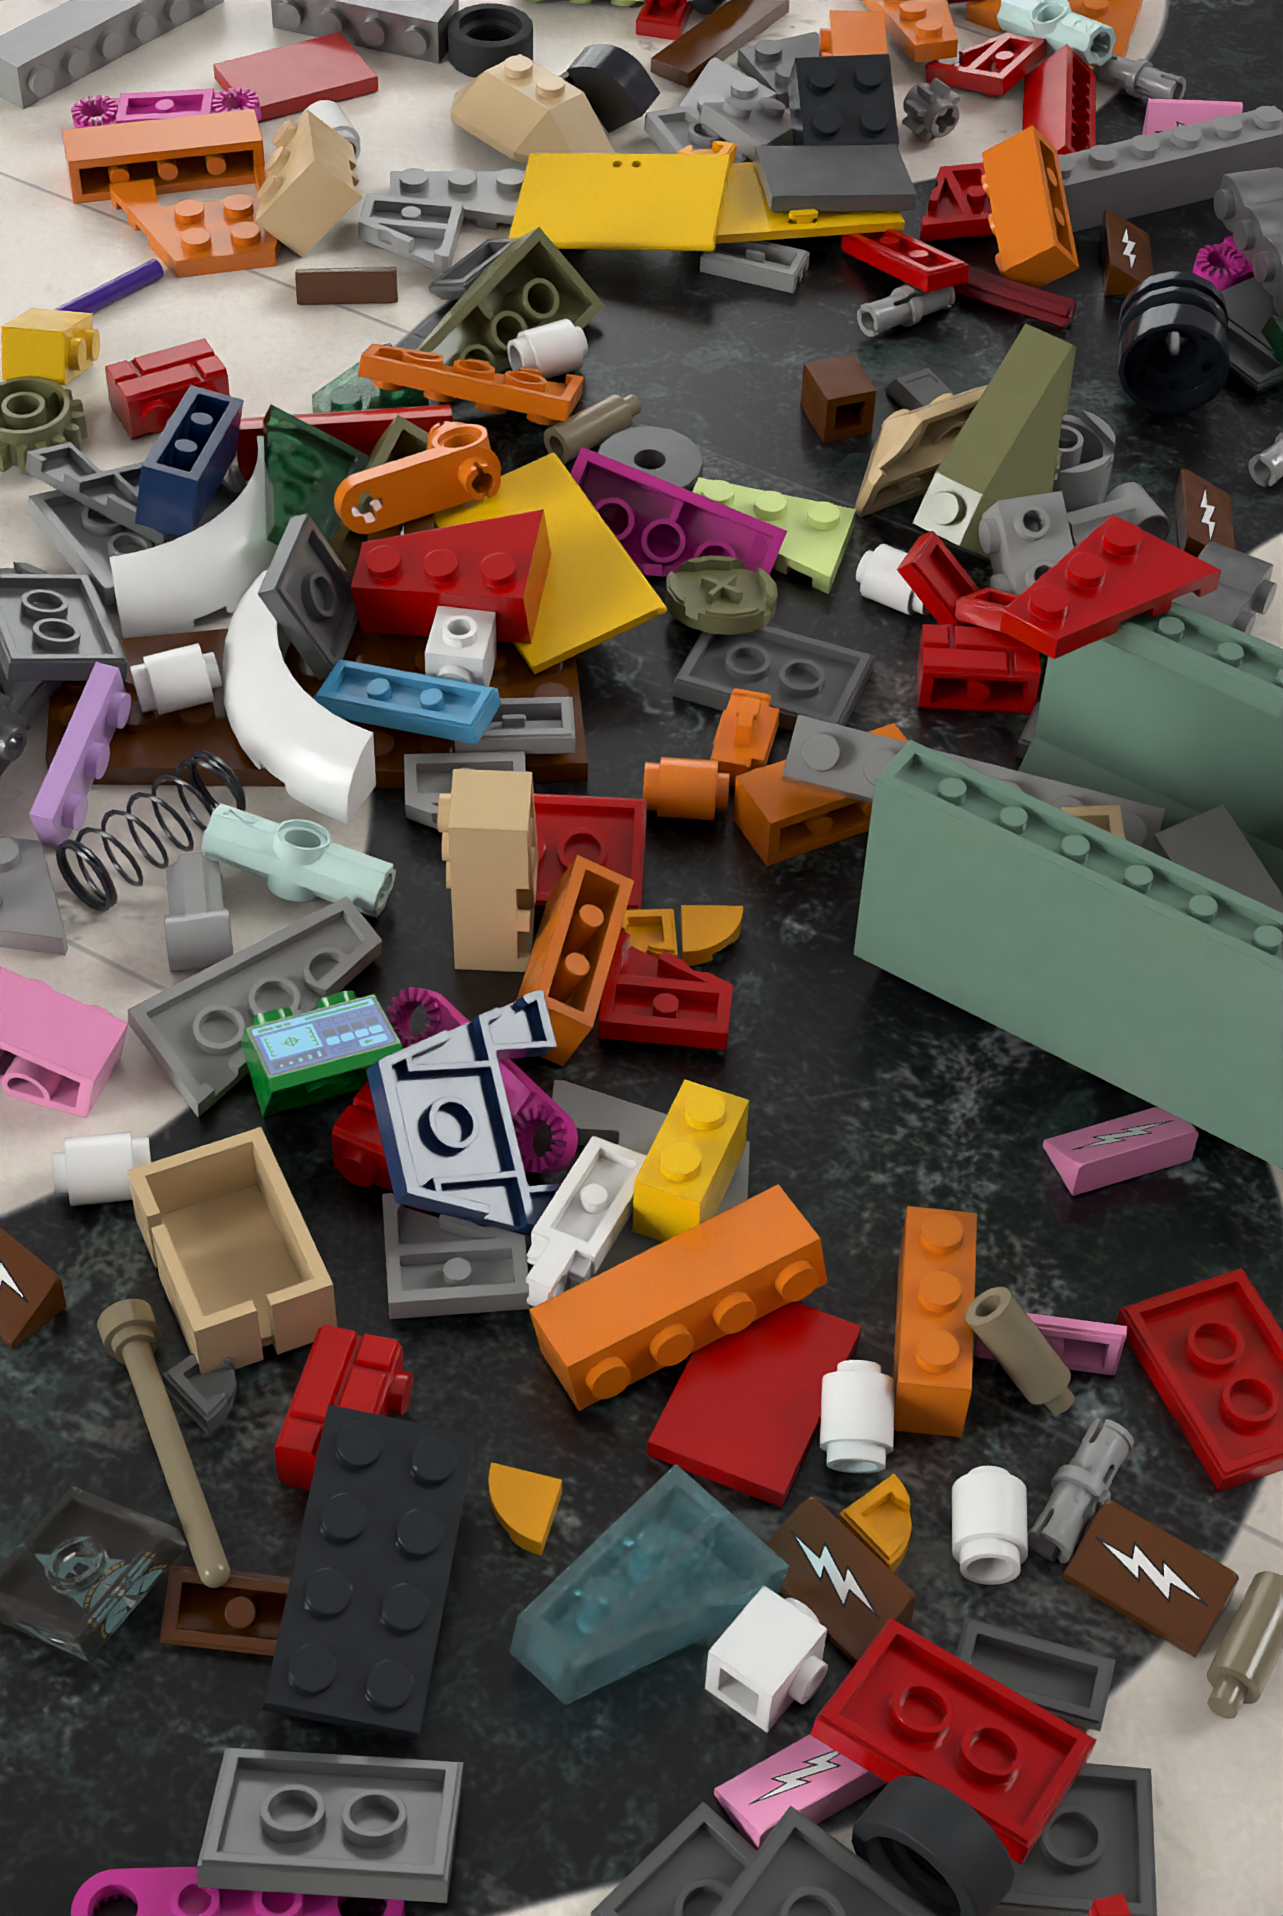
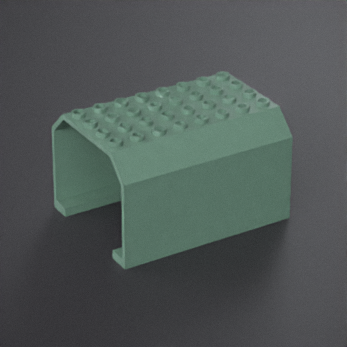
(1080, 931)

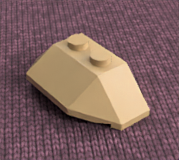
(528, 111)
(912, 450)

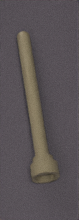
(131, 1337)

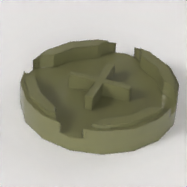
(720, 595)

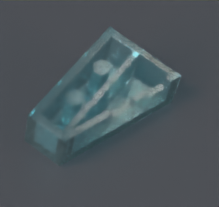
(644, 1590)

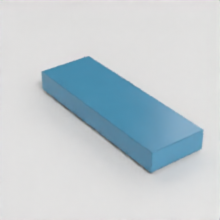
(409, 701)

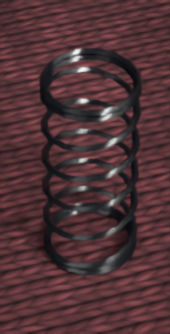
(82, 852)

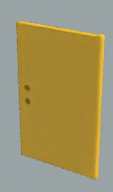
(623, 200)
(747, 215)
(590, 580)

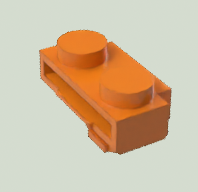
(745, 733)

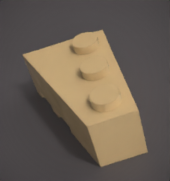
(307, 183)
(490, 867)

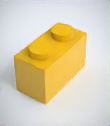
(49, 345)
(690, 1162)

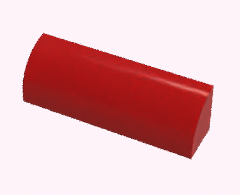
(1062, 101)
(355, 428)

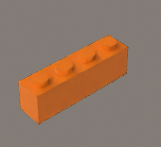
(174, 152)
(679, 1296)

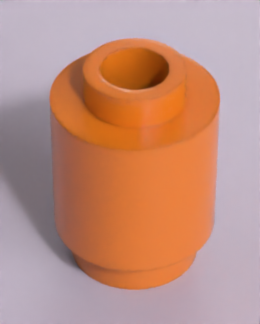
(685, 788)

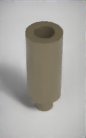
(591, 426)
(1021, 1349)
(1248, 1647)

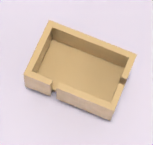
(232, 1251)

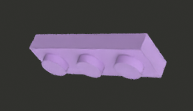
(81, 756)

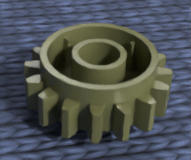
(37, 416)

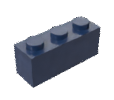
(188, 462)

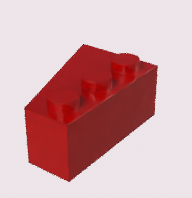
(470, 565)

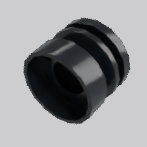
(1173, 342)

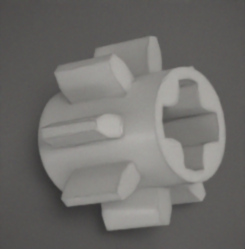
(931, 110)

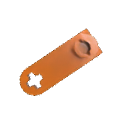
(449, 473)

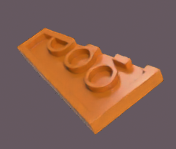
(919, 27)
(473, 381)

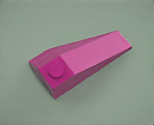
(668, 524)

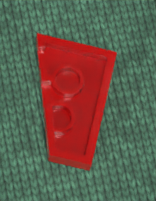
(1101, 583)

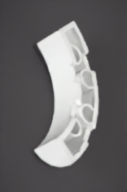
(199, 572)
(282, 727)

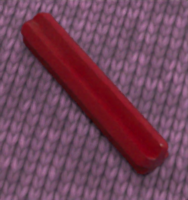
(1017, 298)

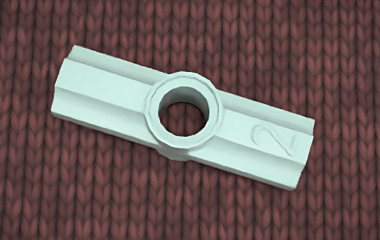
(1059, 26)
(297, 859)

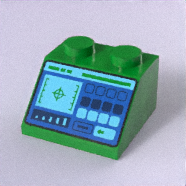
(317, 1051)

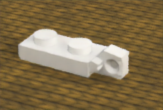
(582, 1219)

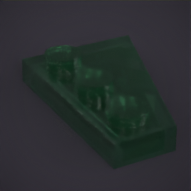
(303, 473)

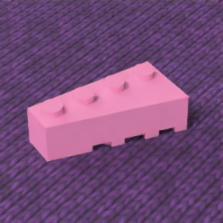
(55, 1046)

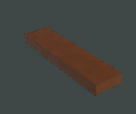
(716, 37)

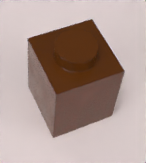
(838, 397)

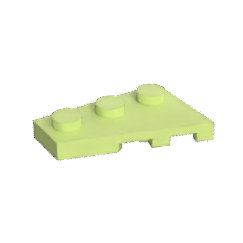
(814, 529)

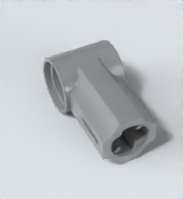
(1126, 502)
(197, 921)

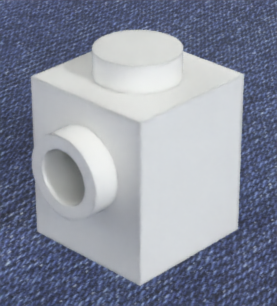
(462, 645)
(768, 1658)

